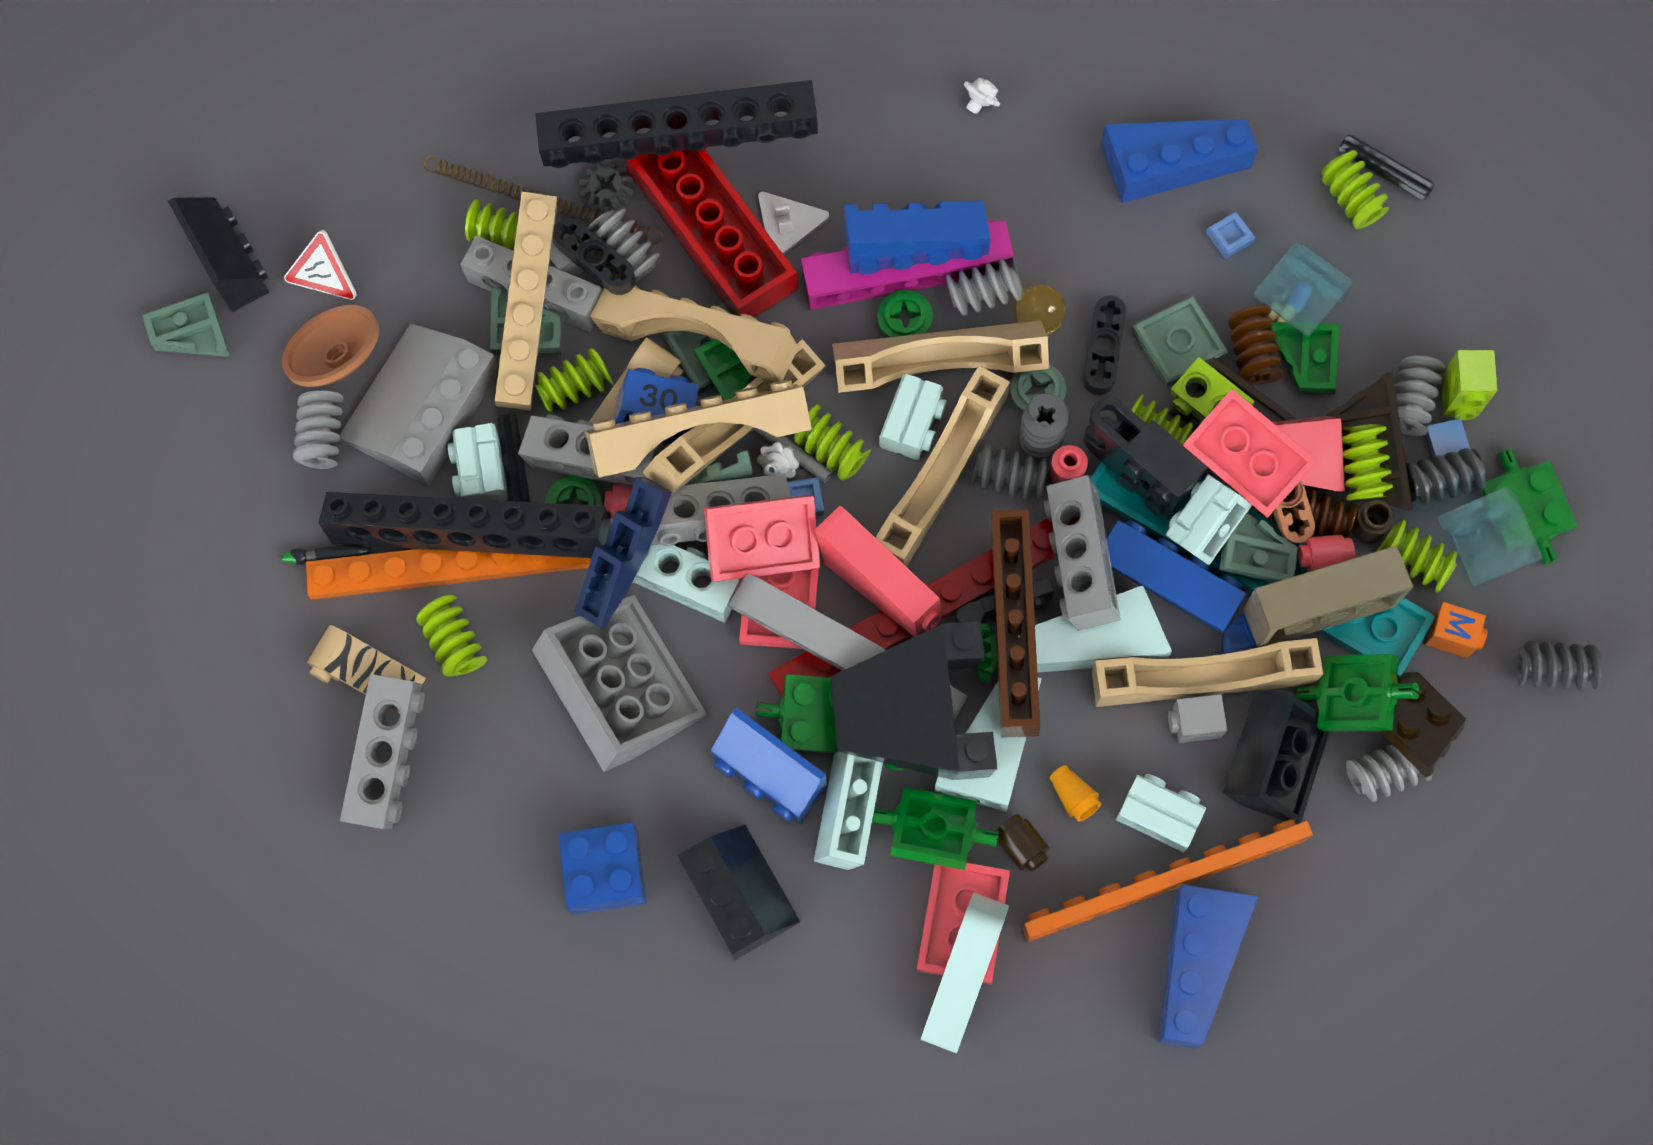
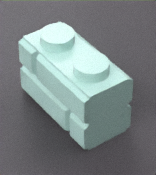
(911, 417)
(478, 463)
(1208, 519)
(1161, 812)

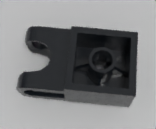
(1144, 457)

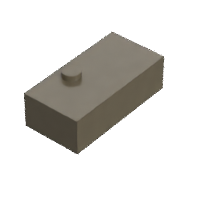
(1327, 597)

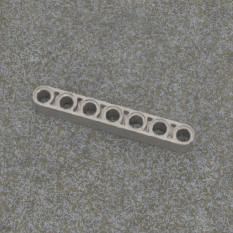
(809, 628)

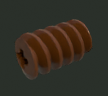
(1252, 345)
(1326, 517)

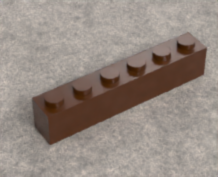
(1015, 623)

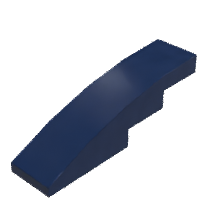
(619, 560)

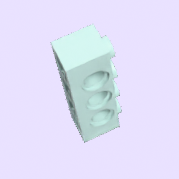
(679, 585)

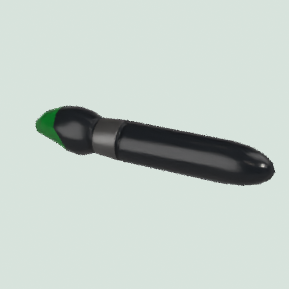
(301, 556)

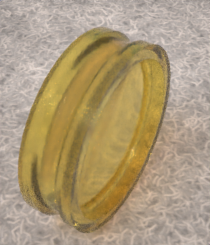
(1042, 304)

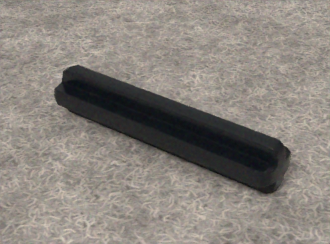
(1388, 167)
(513, 461)

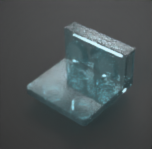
(1303, 288)
(1492, 536)

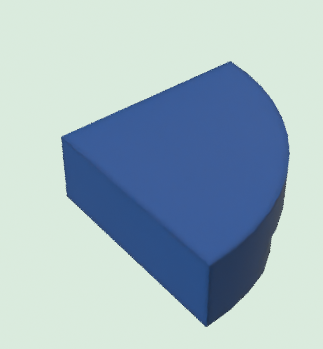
(1238, 636)

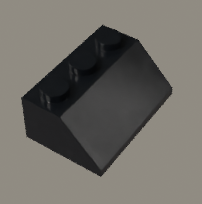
(221, 249)
(1277, 756)
(738, 890)

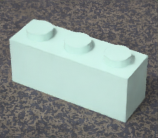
(848, 811)

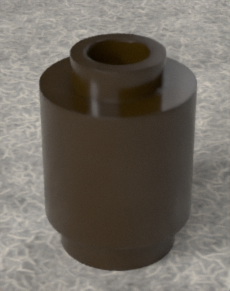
(1372, 520)
(1022, 843)

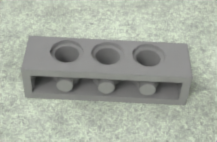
(565, 294)
(543, 451)
(692, 499)
(1099, 602)
(366, 767)

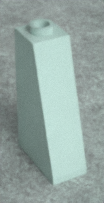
(1135, 635)
(996, 789)

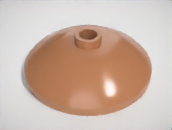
(330, 346)

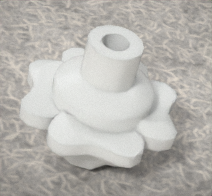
(982, 94)
(778, 460)

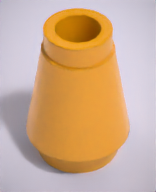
(1075, 794)

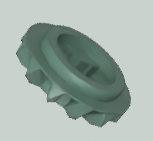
(1021, 385)

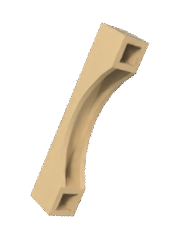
(526, 301)
(761, 347)
(997, 347)
(706, 442)
(624, 445)
(956, 446)
(1254, 669)

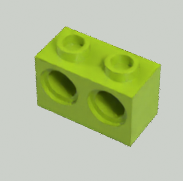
(1214, 383)
(1468, 384)

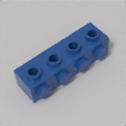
(1173, 577)

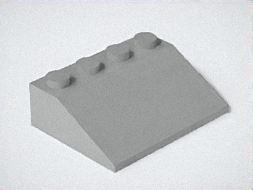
(419, 399)
(618, 683)

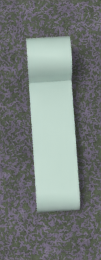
(964, 972)

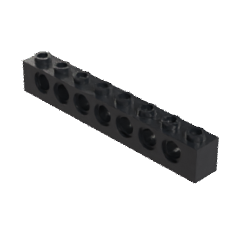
(660, 114)
(464, 524)

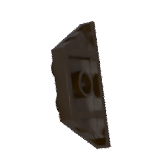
(1379, 406)
(1424, 725)

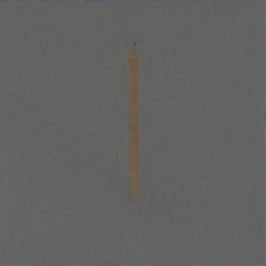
(523, 188)

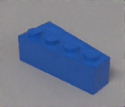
(1175, 154)
(914, 235)
(1201, 954)

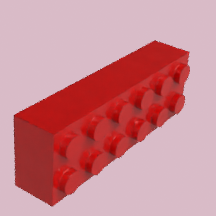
(715, 229)

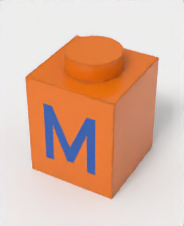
(1457, 630)

